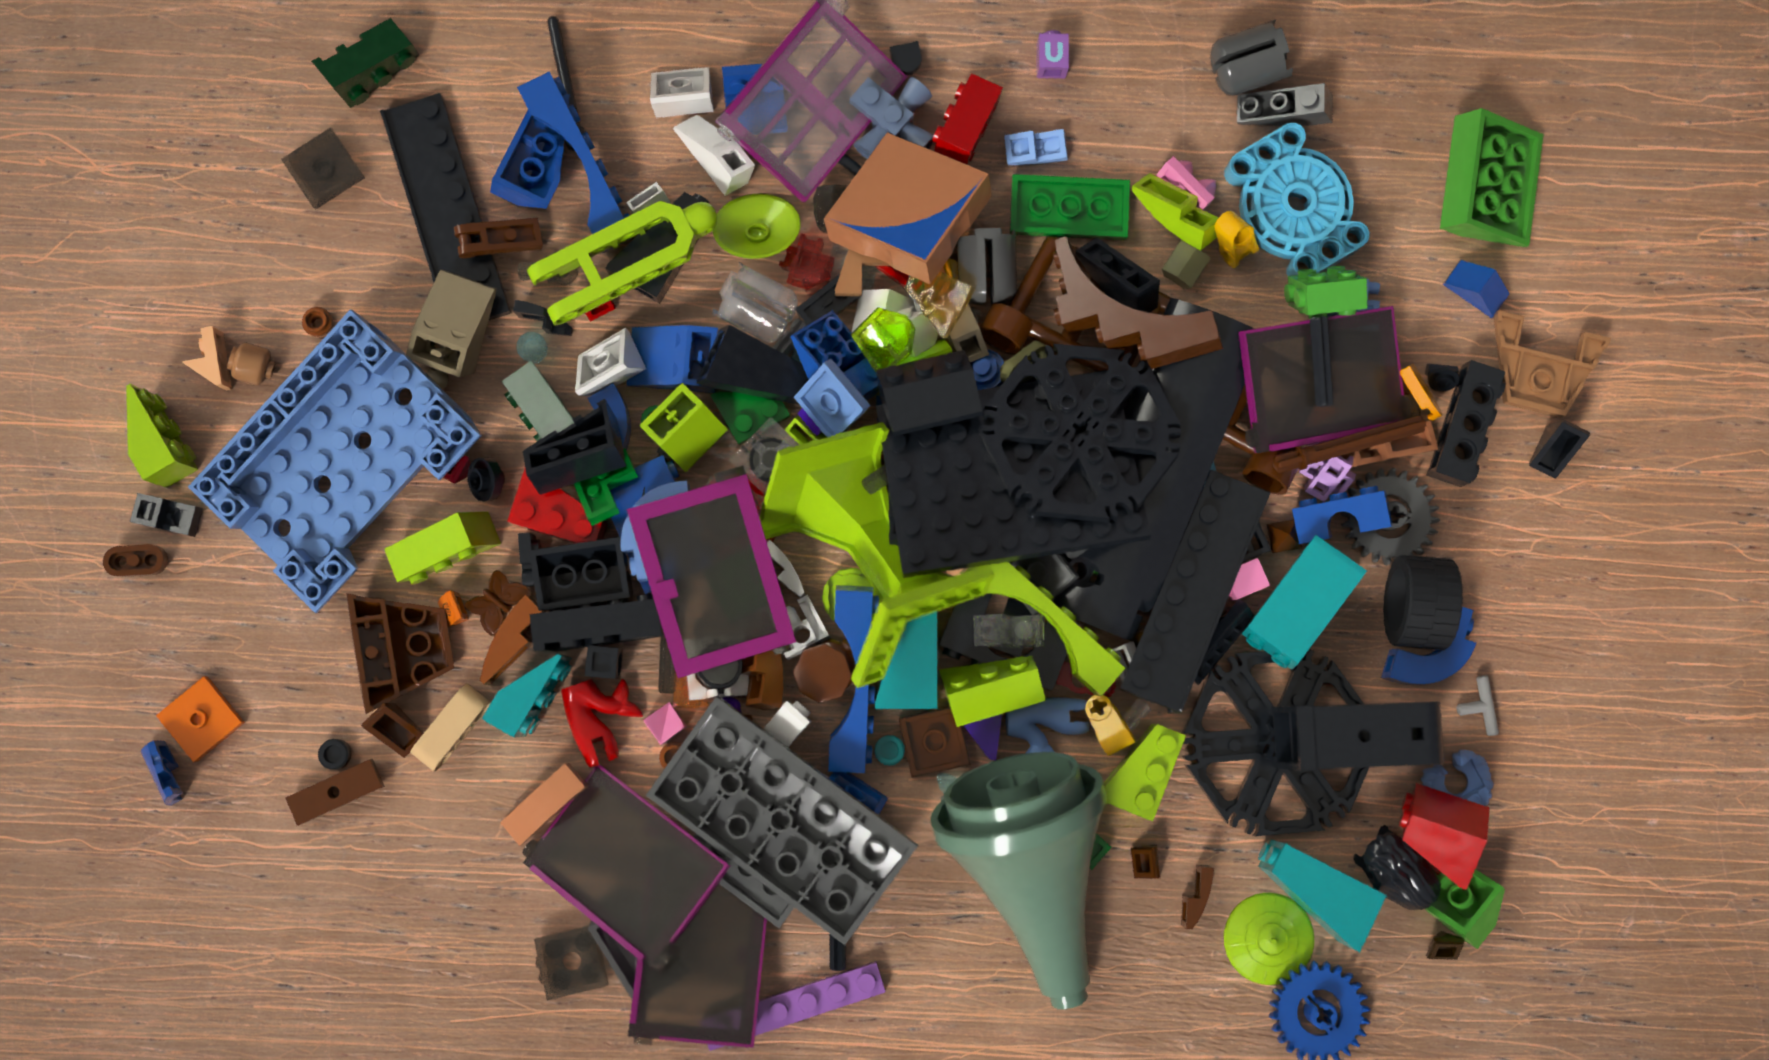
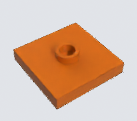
(200, 719)

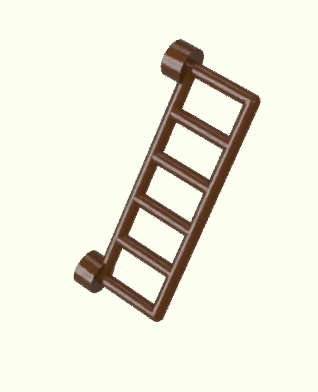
(1008, 329)

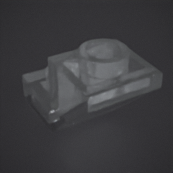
(1009, 631)

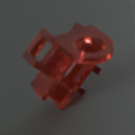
(812, 267)

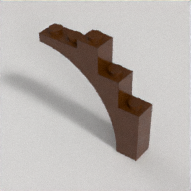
(1157, 336)

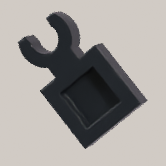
(527, 542)

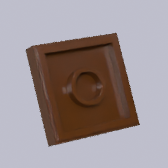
(933, 742)

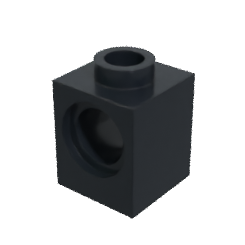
(604, 662)

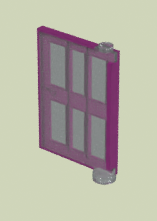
(797, 103)

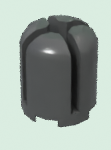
(1250, 59)
(1001, 264)

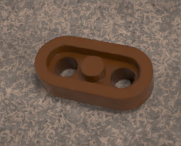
(136, 560)

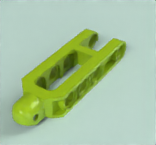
(688, 223)

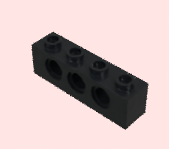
(1445, 463)

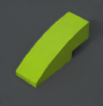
(1176, 210)

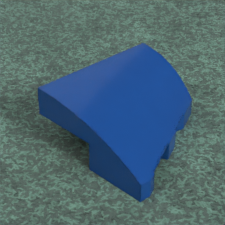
(160, 764)

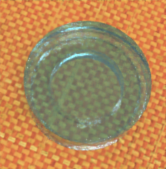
(532, 347)

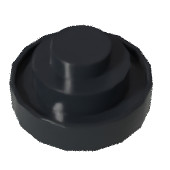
(485, 479)

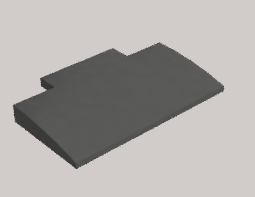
(779, 824)

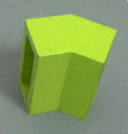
(796, 435)

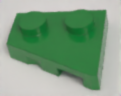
(747, 413)

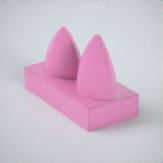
(1180, 174)

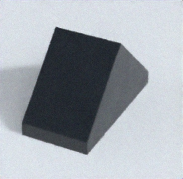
(1557, 447)

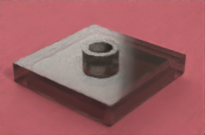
(323, 168)

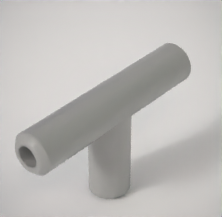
(1485, 705)

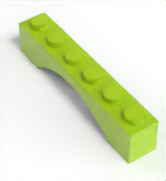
(1089, 661)

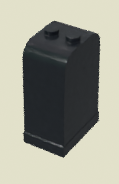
(1357, 735)

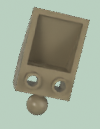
(455, 318)

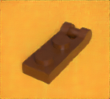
(499, 237)

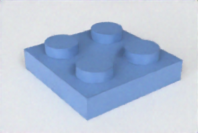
(831, 400)

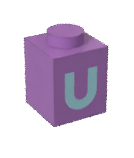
(1052, 54)

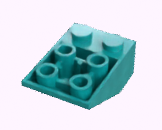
(519, 704)

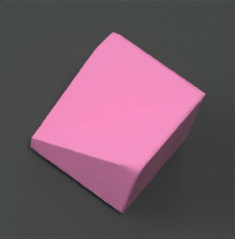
(665, 723)

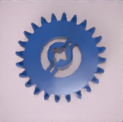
(1336, 1036)

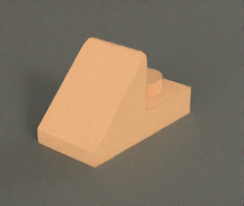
(215, 362)

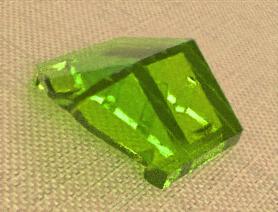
(885, 338)

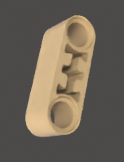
(450, 727)

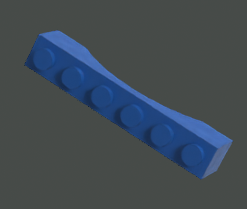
(547, 106)
(848, 741)

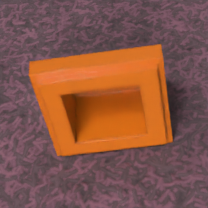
(454, 608)

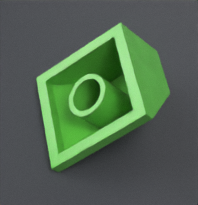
(1470, 911)

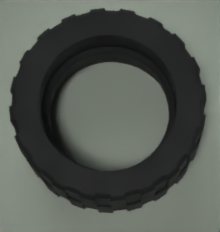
(1423, 602)

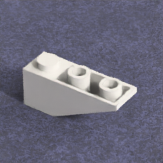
(721, 159)

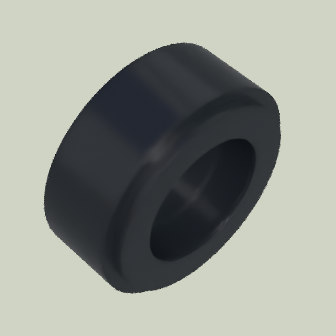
(334, 754)

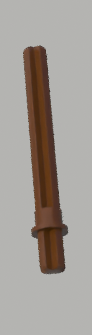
(1347, 444)

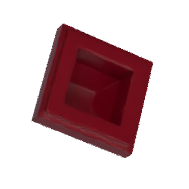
(459, 470)

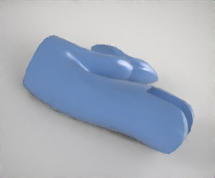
(1050, 713)

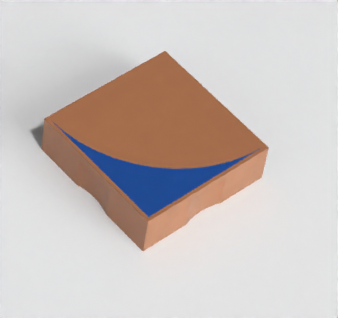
(908, 207)

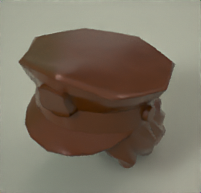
(825, 670)

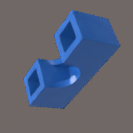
(1369, 508)

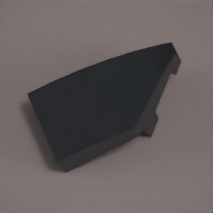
(535, 312)

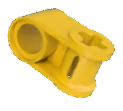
(1235, 238)
(1110, 727)

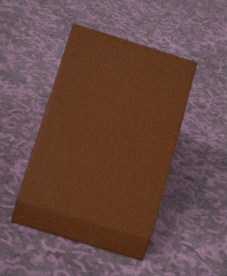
(393, 728)

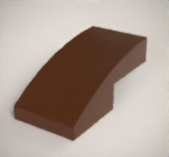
(1194, 905)

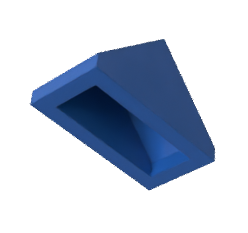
(1478, 286)

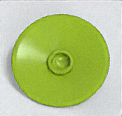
(756, 226)
(1268, 938)

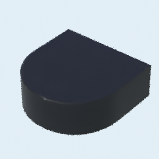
(907, 57)

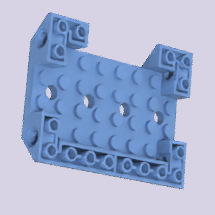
(313, 432)

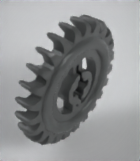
(1417, 518)

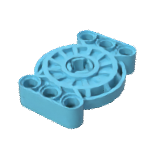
(1297, 174)

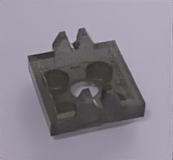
(559, 980)

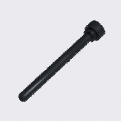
(562, 65)

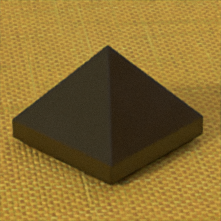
(1445, 946)

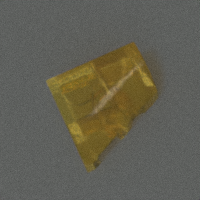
(941, 300)

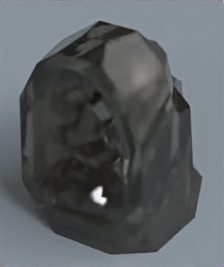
(824, 200)

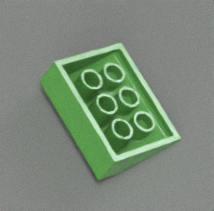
(1491, 179)

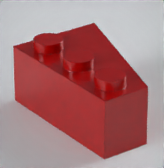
(967, 119)
(553, 514)

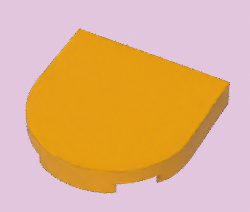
(1420, 391)

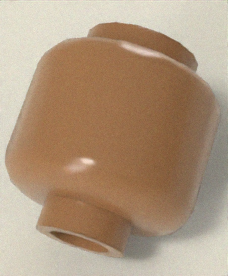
(250, 363)

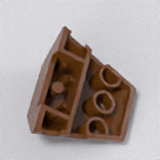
(397, 647)

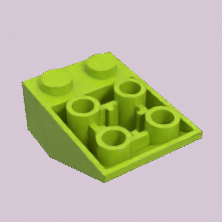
(155, 440)

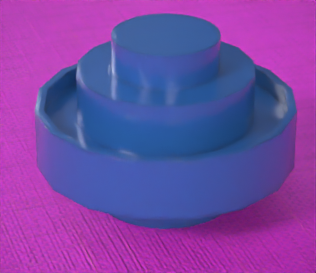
(987, 370)

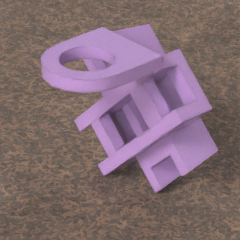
(1326, 480)

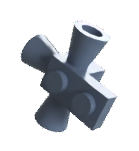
(891, 114)

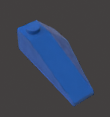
(530, 165)

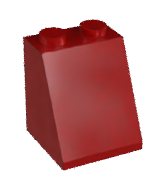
(1445, 831)

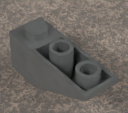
(1299, 105)

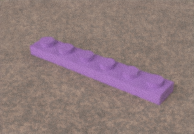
(817, 998)

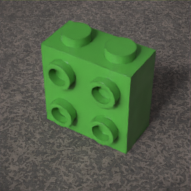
(1326, 292)

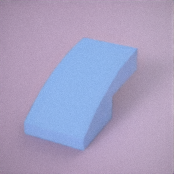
(1034, 149)

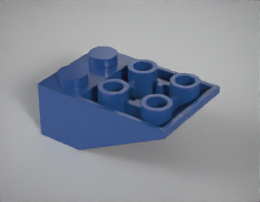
(831, 339)
(672, 356)

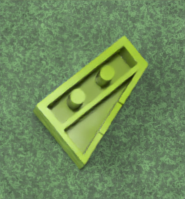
(442, 545)
(991, 688)
(1145, 772)

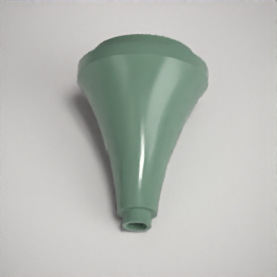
(1028, 842)

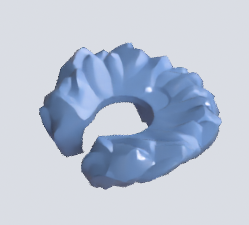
(1476, 772)

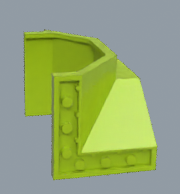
(821, 495)

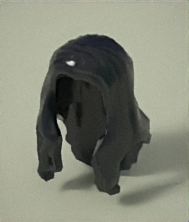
(1399, 871)

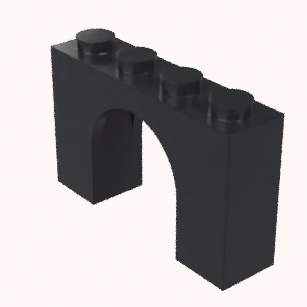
(959, 641)

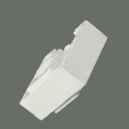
(812, 623)

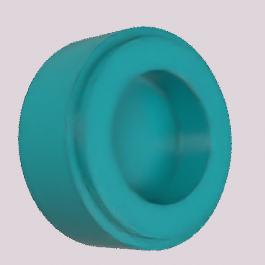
(889, 750)

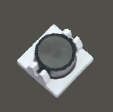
(722, 680)

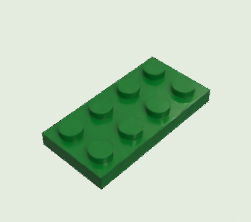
(1070, 207)

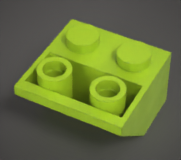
(683, 427)

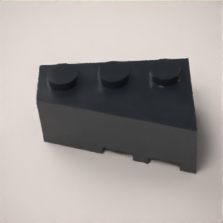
(577, 452)

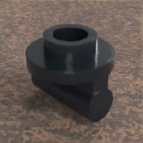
(1442, 376)

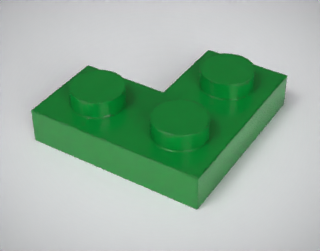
(597, 495)

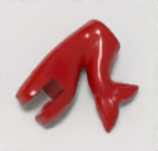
(589, 729)

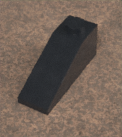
(1120, 276)

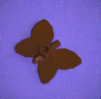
(496, 597)

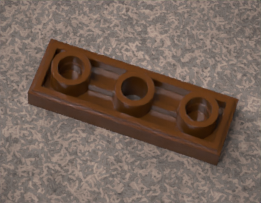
(320, 798)

